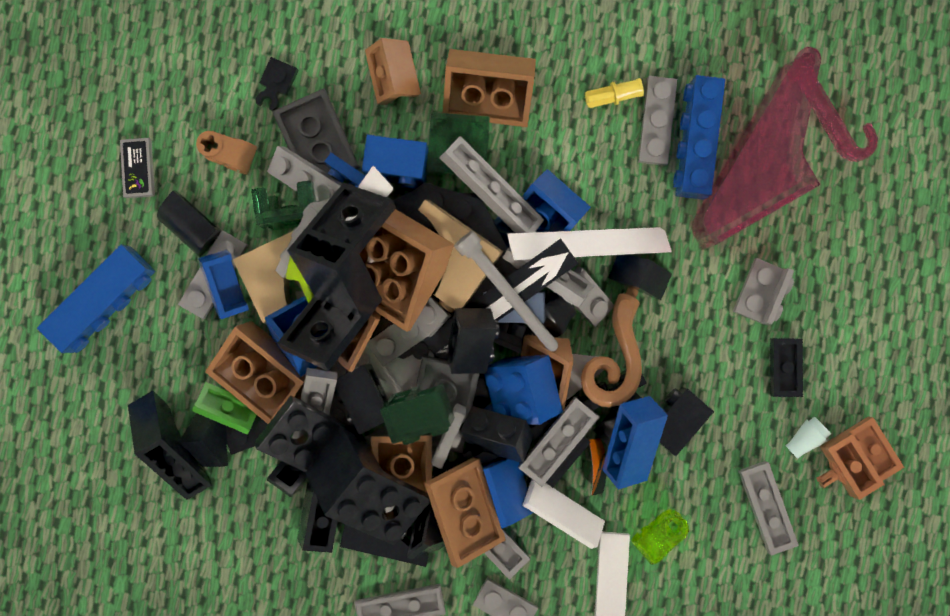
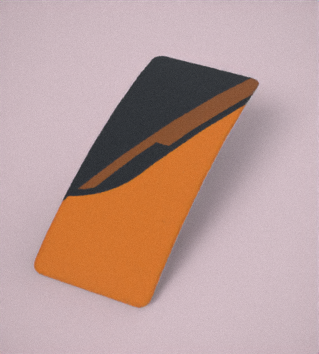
(598, 457)

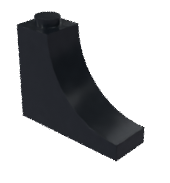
(158, 446)
(362, 542)

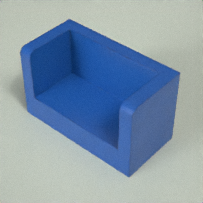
(223, 284)

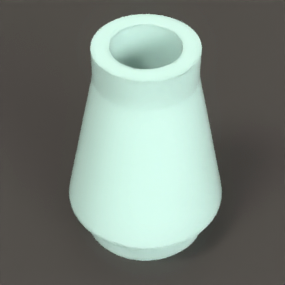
(808, 437)

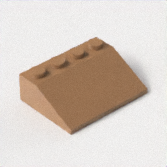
(405, 267)

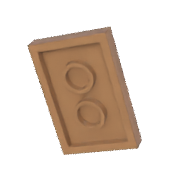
(465, 512)

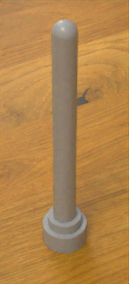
(471, 247)

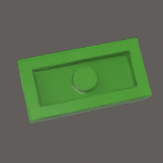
(224, 408)

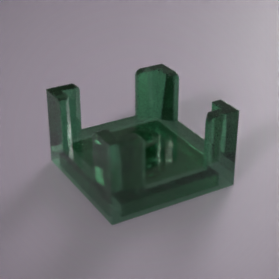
(446, 129)
(271, 217)

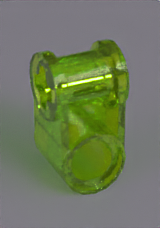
(659, 538)

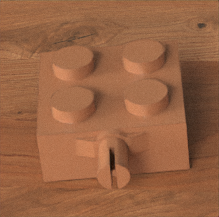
(860, 459)

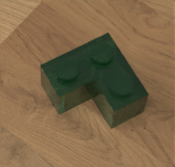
(417, 413)

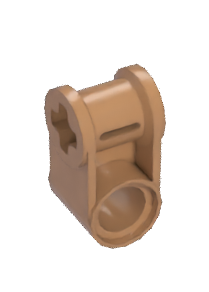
(230, 153)

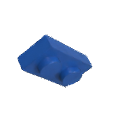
(343, 171)

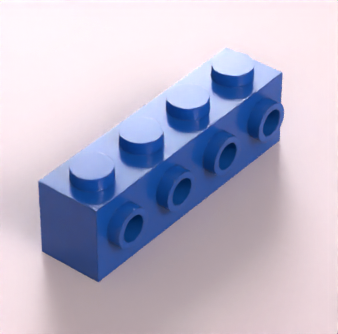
(700, 137)
(96, 300)

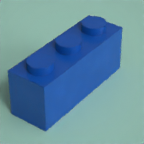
(634, 442)

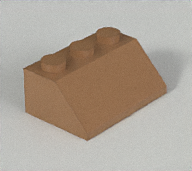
(489, 86)
(255, 371)

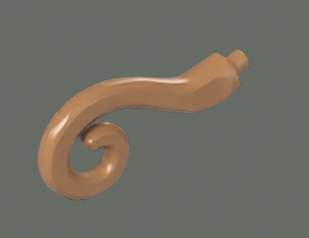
(622, 320)

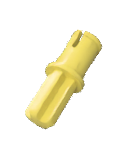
(614, 93)

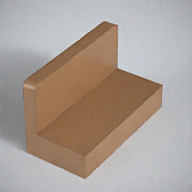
(392, 70)

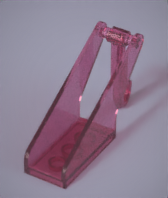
(769, 158)

